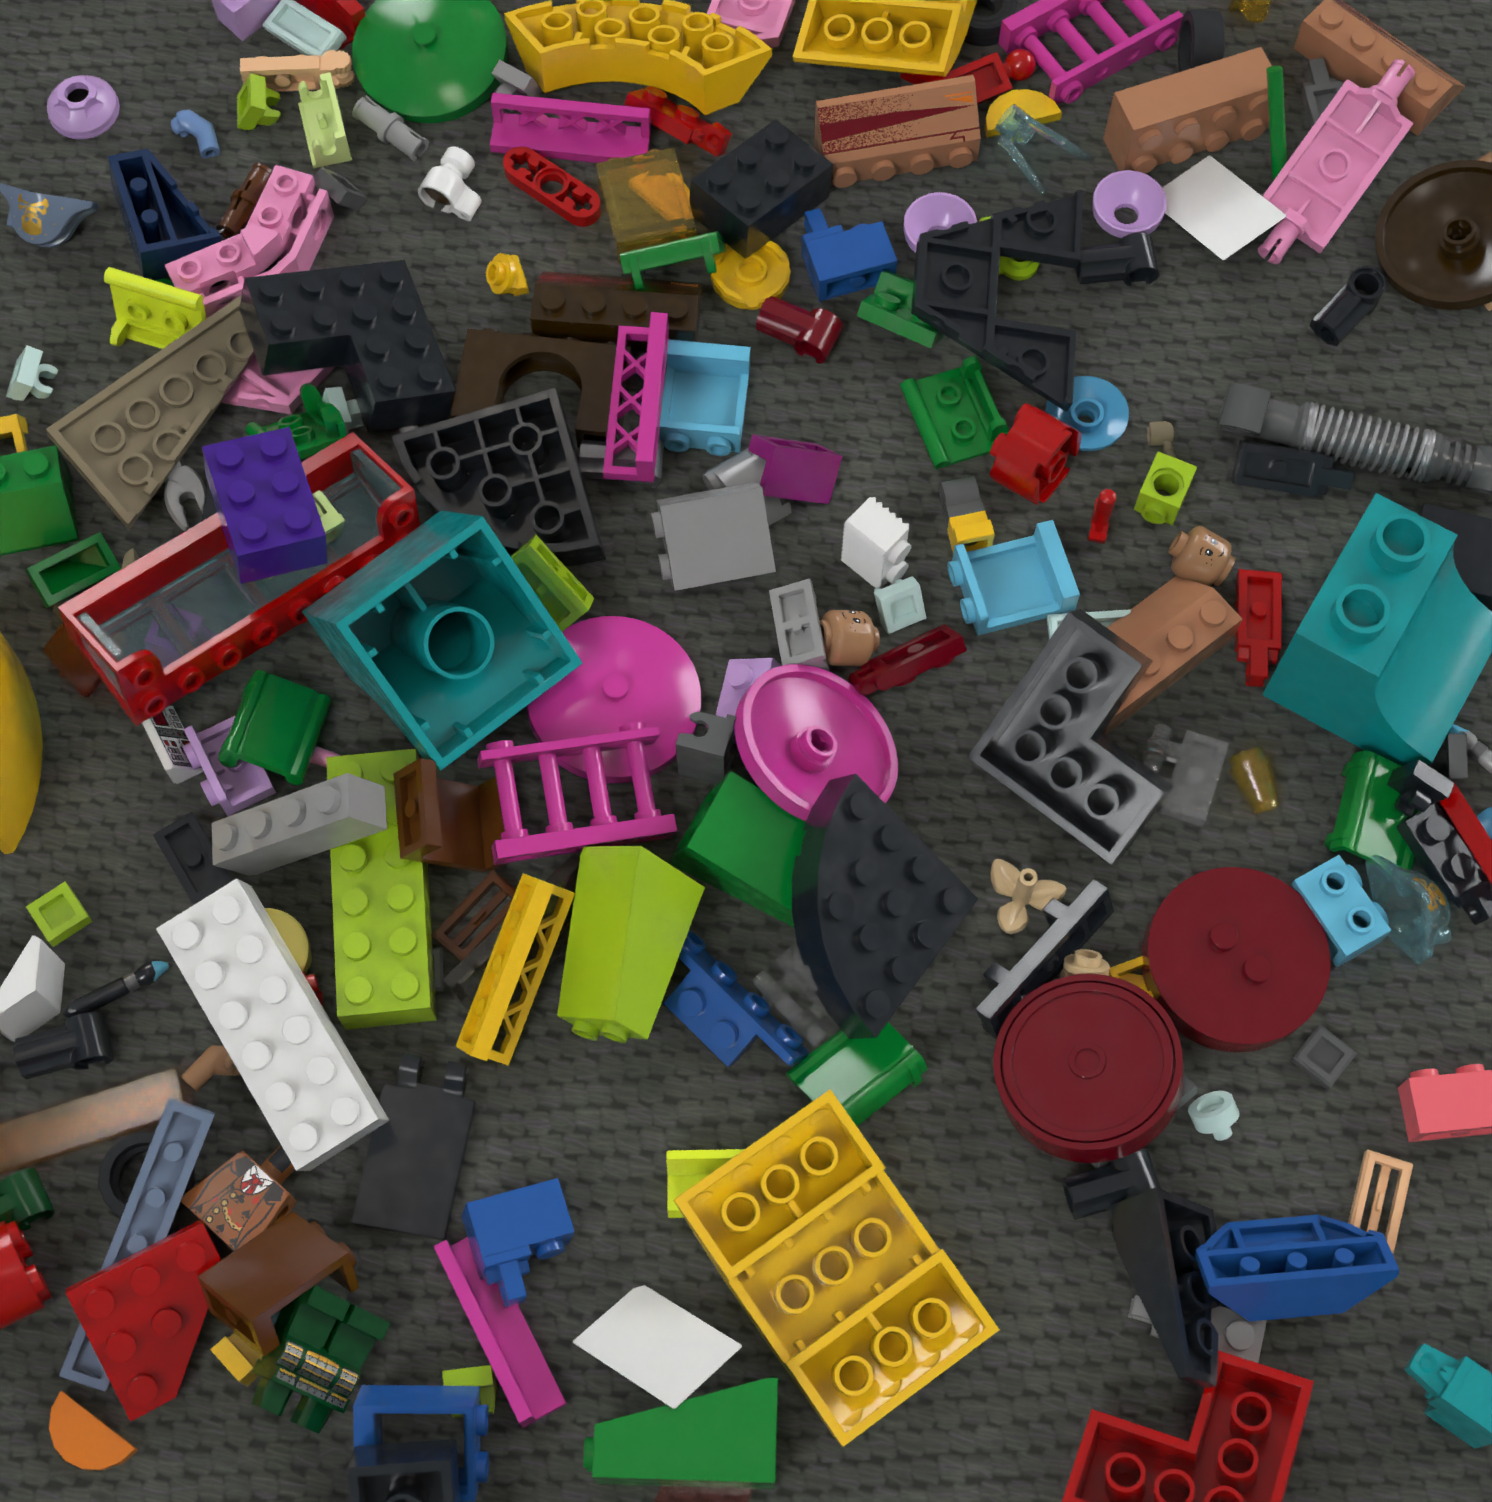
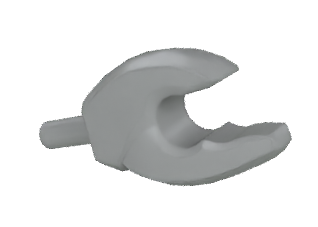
(182, 485)

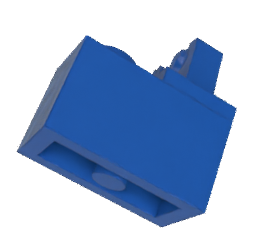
(844, 260)
(513, 1227)

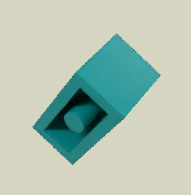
(1456, 1393)

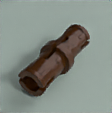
(244, 201)

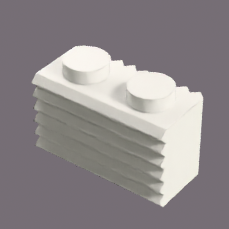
(875, 544)

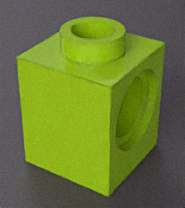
(1168, 475)

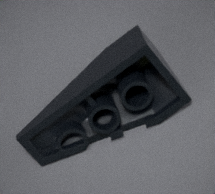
(1158, 1247)

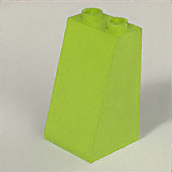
(623, 940)

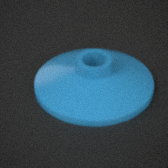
(1102, 404)

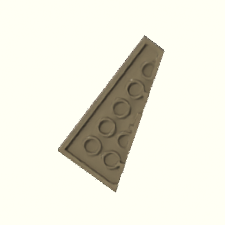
(148, 418)

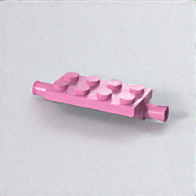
(1337, 162)

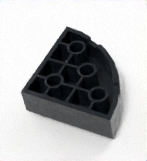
(512, 469)
(869, 906)

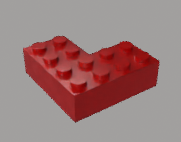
(1235, 1453)

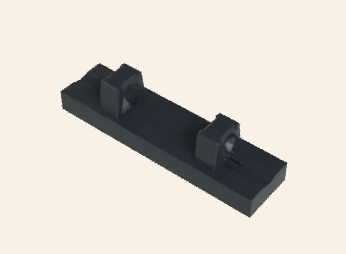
(1068, 932)

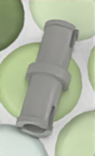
(390, 128)

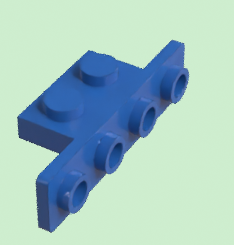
(725, 1012)

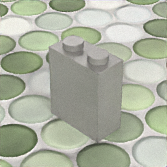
(714, 536)

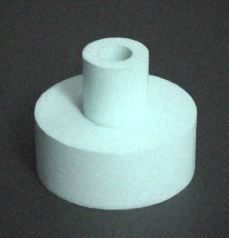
(1214, 1114)

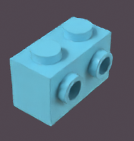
(1343, 909)

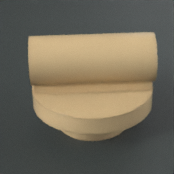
(1084, 962)

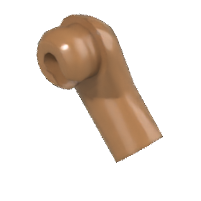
(212, 1062)

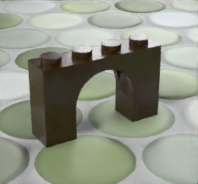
(498, 359)

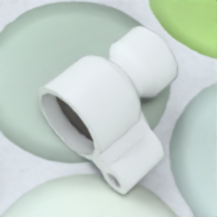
(446, 184)

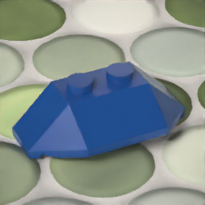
(1294, 1266)

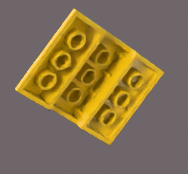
(885, 34)
(19, 749)
(835, 1268)

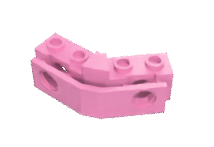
(283, 229)

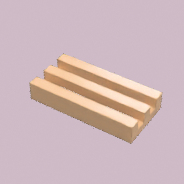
(1386, 1162)

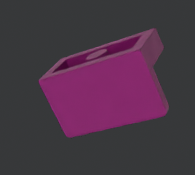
(796, 469)

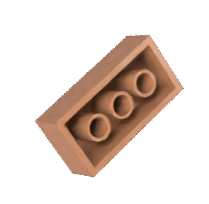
(1189, 112)

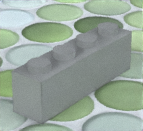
(299, 825)

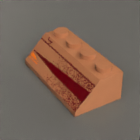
(1364, 52)
(899, 130)

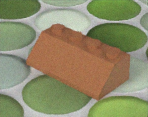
(1177, 631)

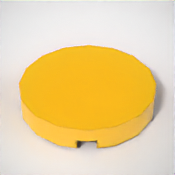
(752, 283)

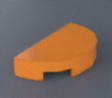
(85, 1438)

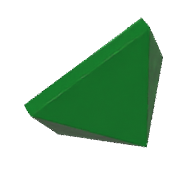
(72, 569)

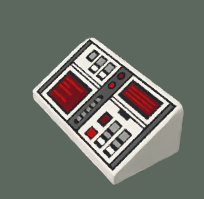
(168, 738)

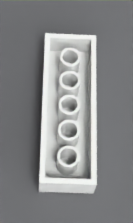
(272, 1025)

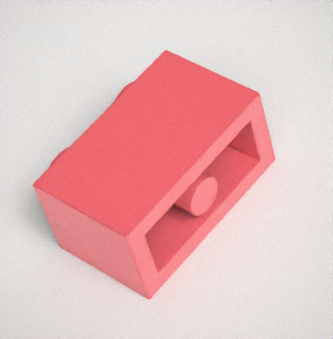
(1447, 1103)

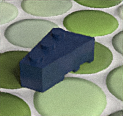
(156, 213)

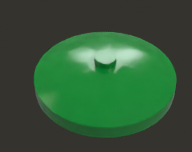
(429, 56)

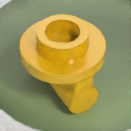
(506, 275)

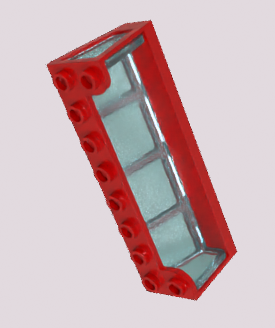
(187, 618)

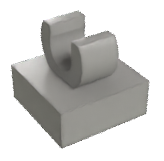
(515, 81)

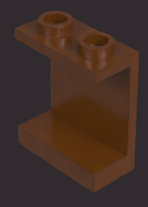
(446, 819)
(271, 1274)

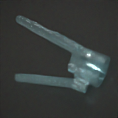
(1019, 127)

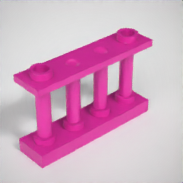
(1025, 27)
(560, 835)

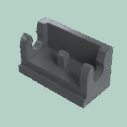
(707, 756)

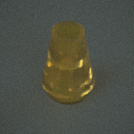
(1255, 779)

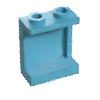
(704, 397)
(1014, 581)

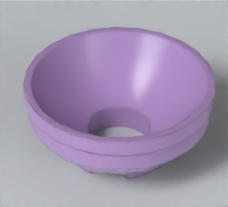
(87, 117)
(1133, 191)
(935, 212)

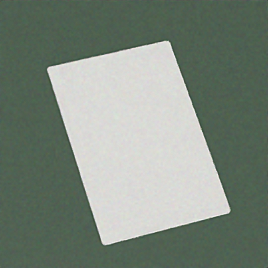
(1219, 207)
(657, 1345)

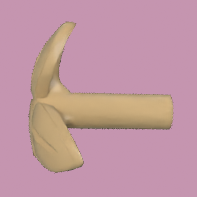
(1024, 890)

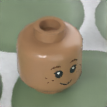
(1201, 556)
(848, 637)

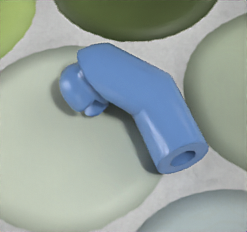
(188, 123)

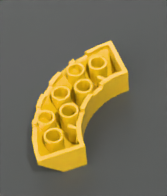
(640, 45)

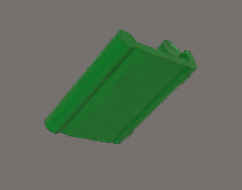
(672, 252)
(954, 413)
(311, 430)
(276, 726)
(1367, 813)
(860, 1071)

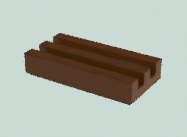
(465, 907)

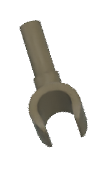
(1161, 434)

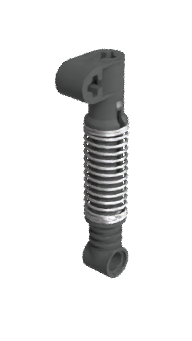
(1305, 427)

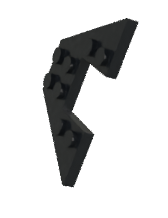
(959, 287)

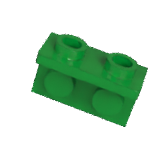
(891, 309)

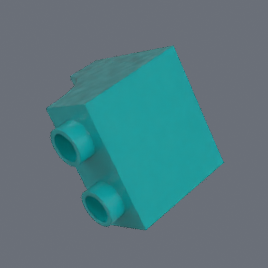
(444, 635)
(1388, 640)

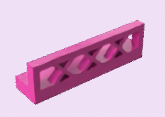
(570, 135)
(650, 396)
(503, 1337)

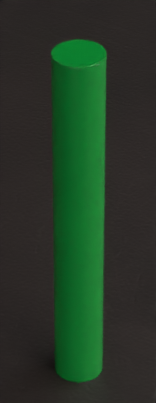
(1277, 122)

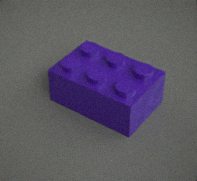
(265, 505)

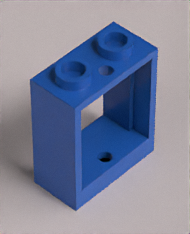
(414, 1399)

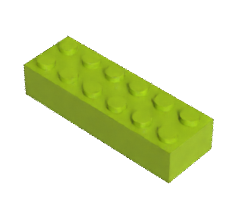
(380, 914)

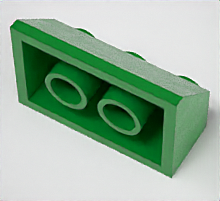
(35, 501)

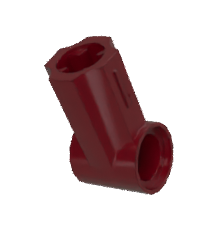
(806, 331)

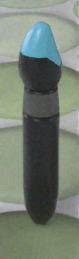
(144, 975)

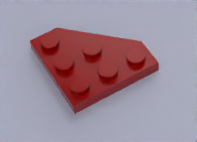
(147, 1316)

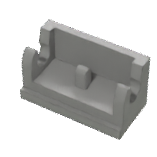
(798, 625)

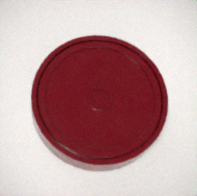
(1236, 959)
(1089, 1068)

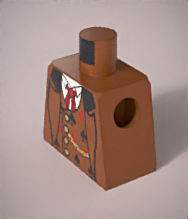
(243, 1197)

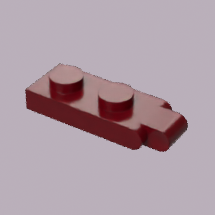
(908, 660)

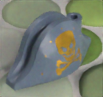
(44, 217)

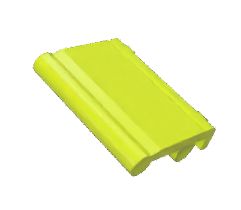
(151, 310)

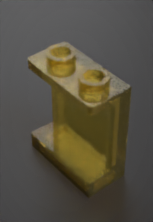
(645, 200)

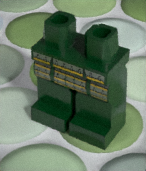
(318, 1357)

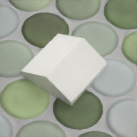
(31, 990)

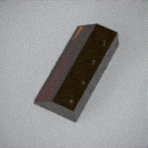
(597, 305)

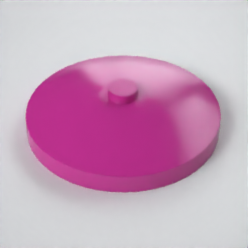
(625, 678)
(807, 728)

